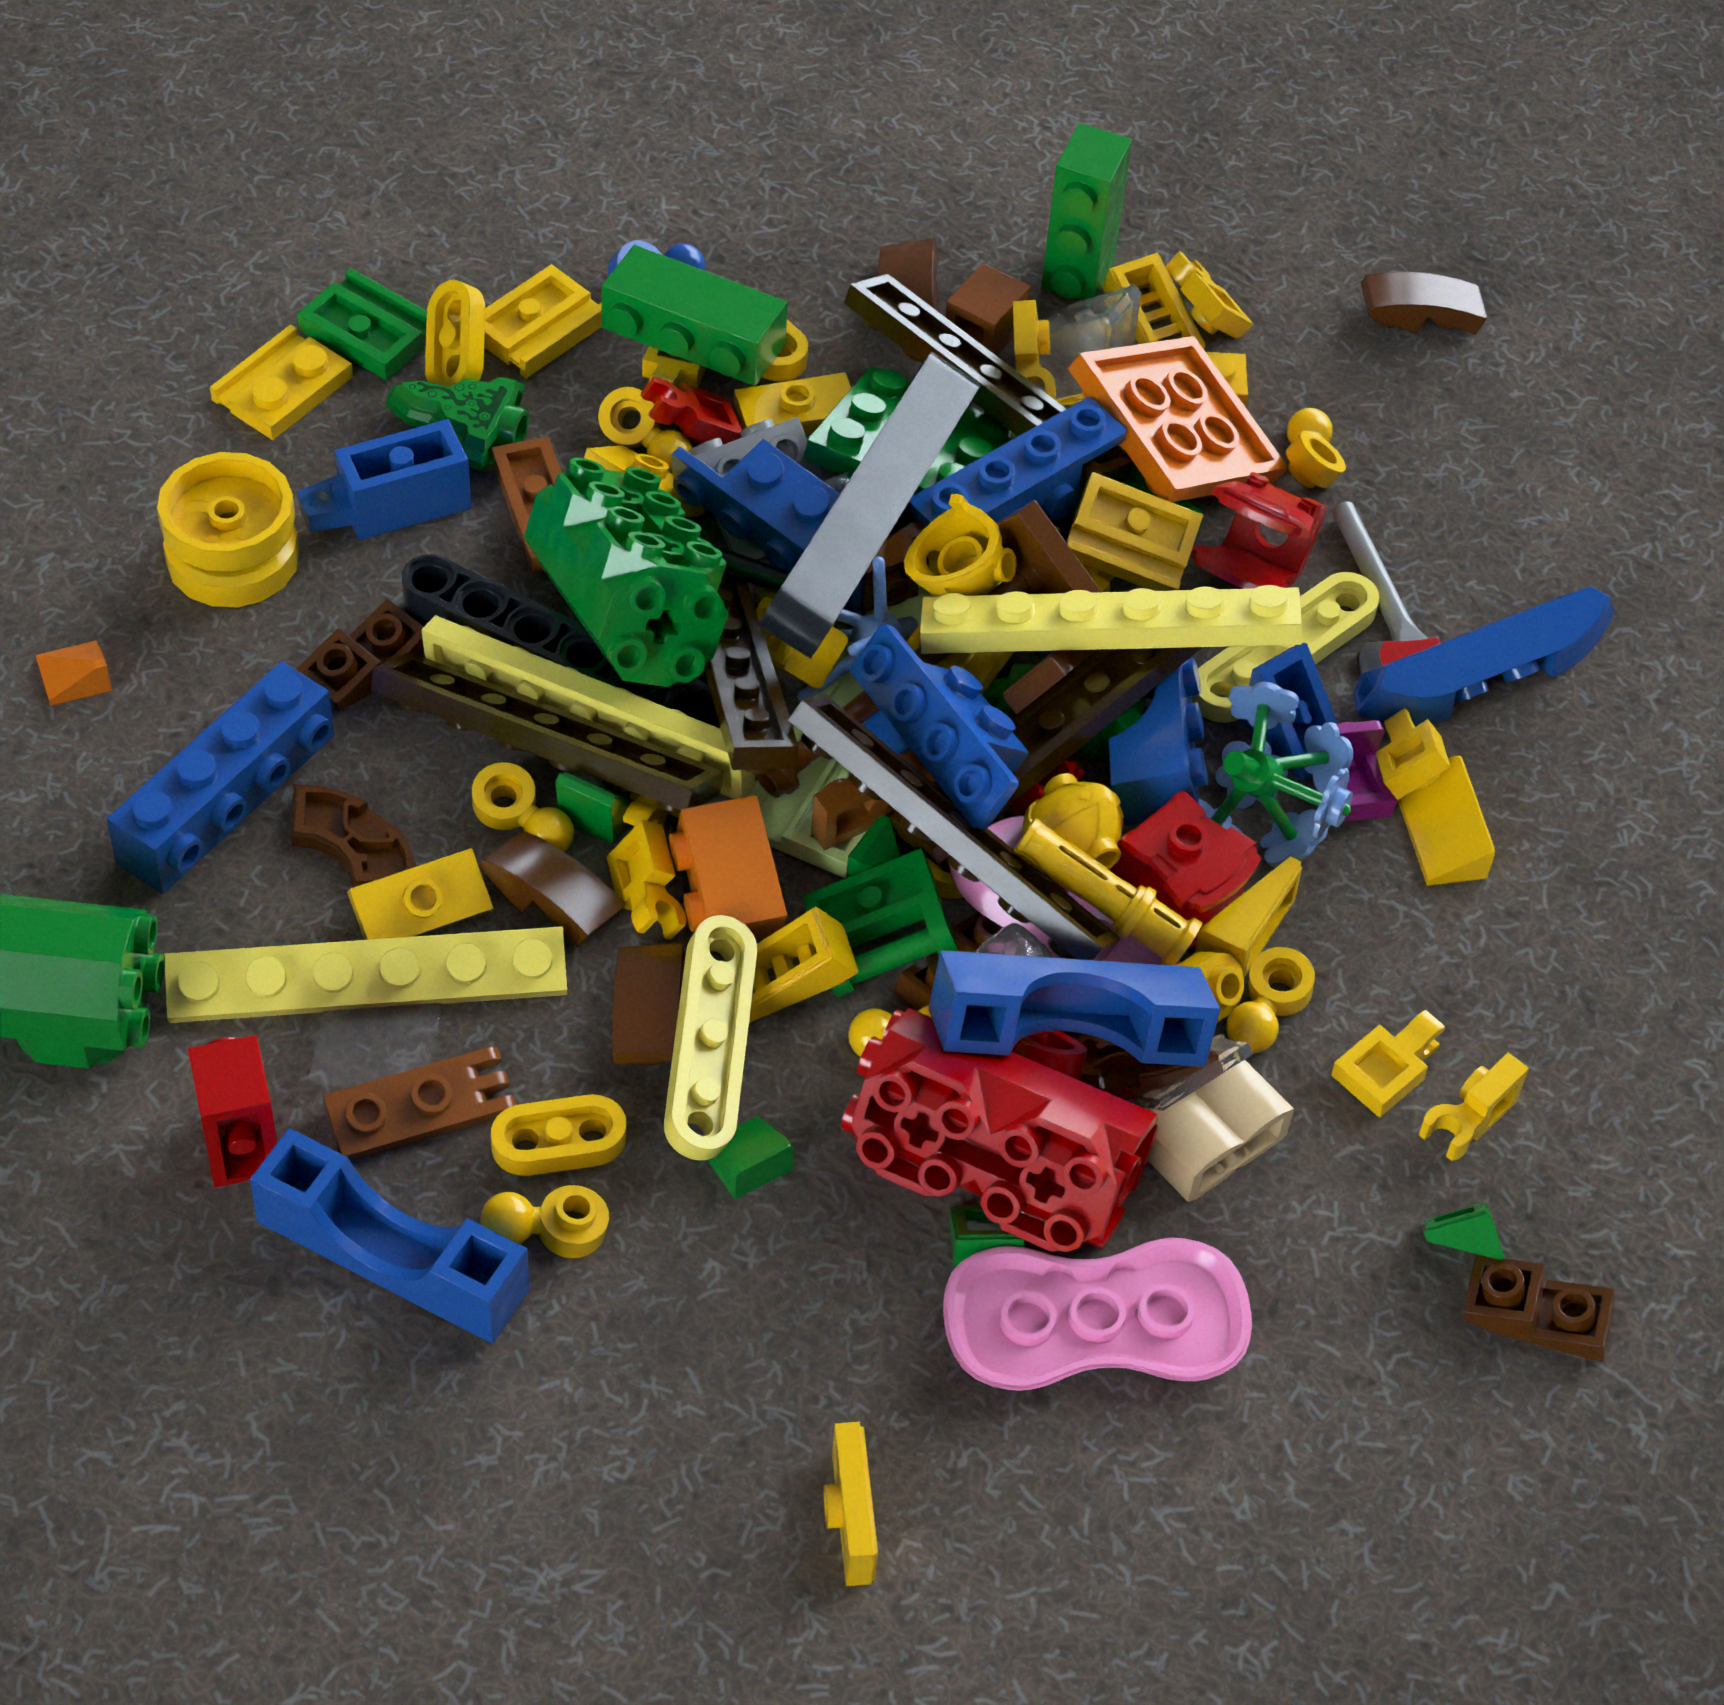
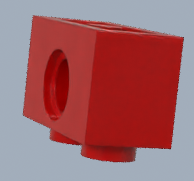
(233, 1107)

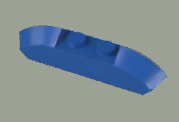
(1433, 679)

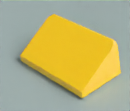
(1448, 828)

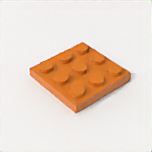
(1178, 417)

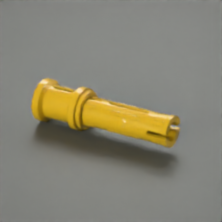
(1131, 909)

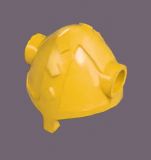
(962, 553)
(1081, 815)

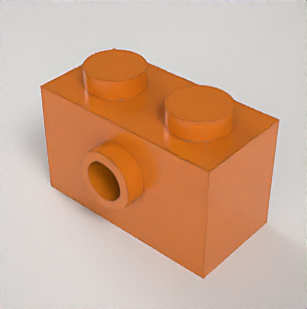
(728, 865)

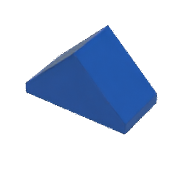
(1295, 672)

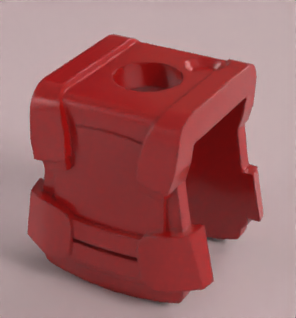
(1244, 554)
(1187, 860)

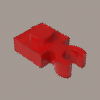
(697, 411)

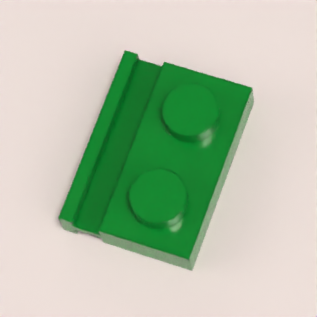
(366, 324)

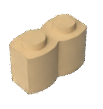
(1218, 1130)

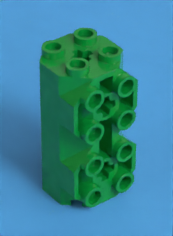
(631, 570)
(76, 978)

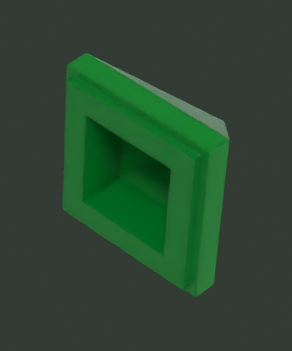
(874, 848)

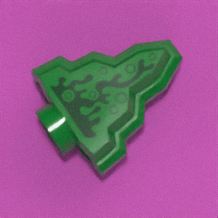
(478, 411)

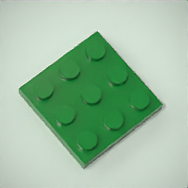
(859, 417)

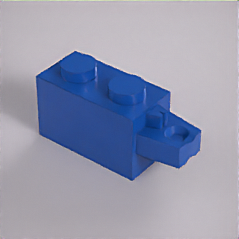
(391, 483)

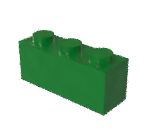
(1085, 212)
(694, 314)

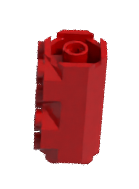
(1021, 1136)

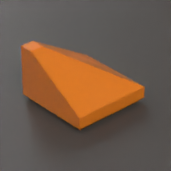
(74, 672)

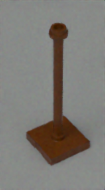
(1042, 567)

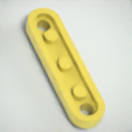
(1323, 629)
(711, 1038)

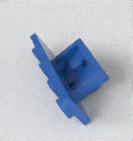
(1034, 466)
(761, 500)
(944, 723)

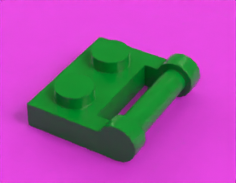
(881, 903)

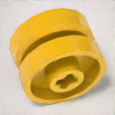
(228, 529)

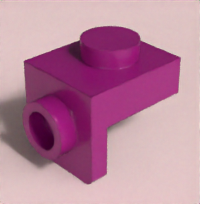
(1370, 794)

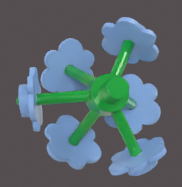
(1256, 774)

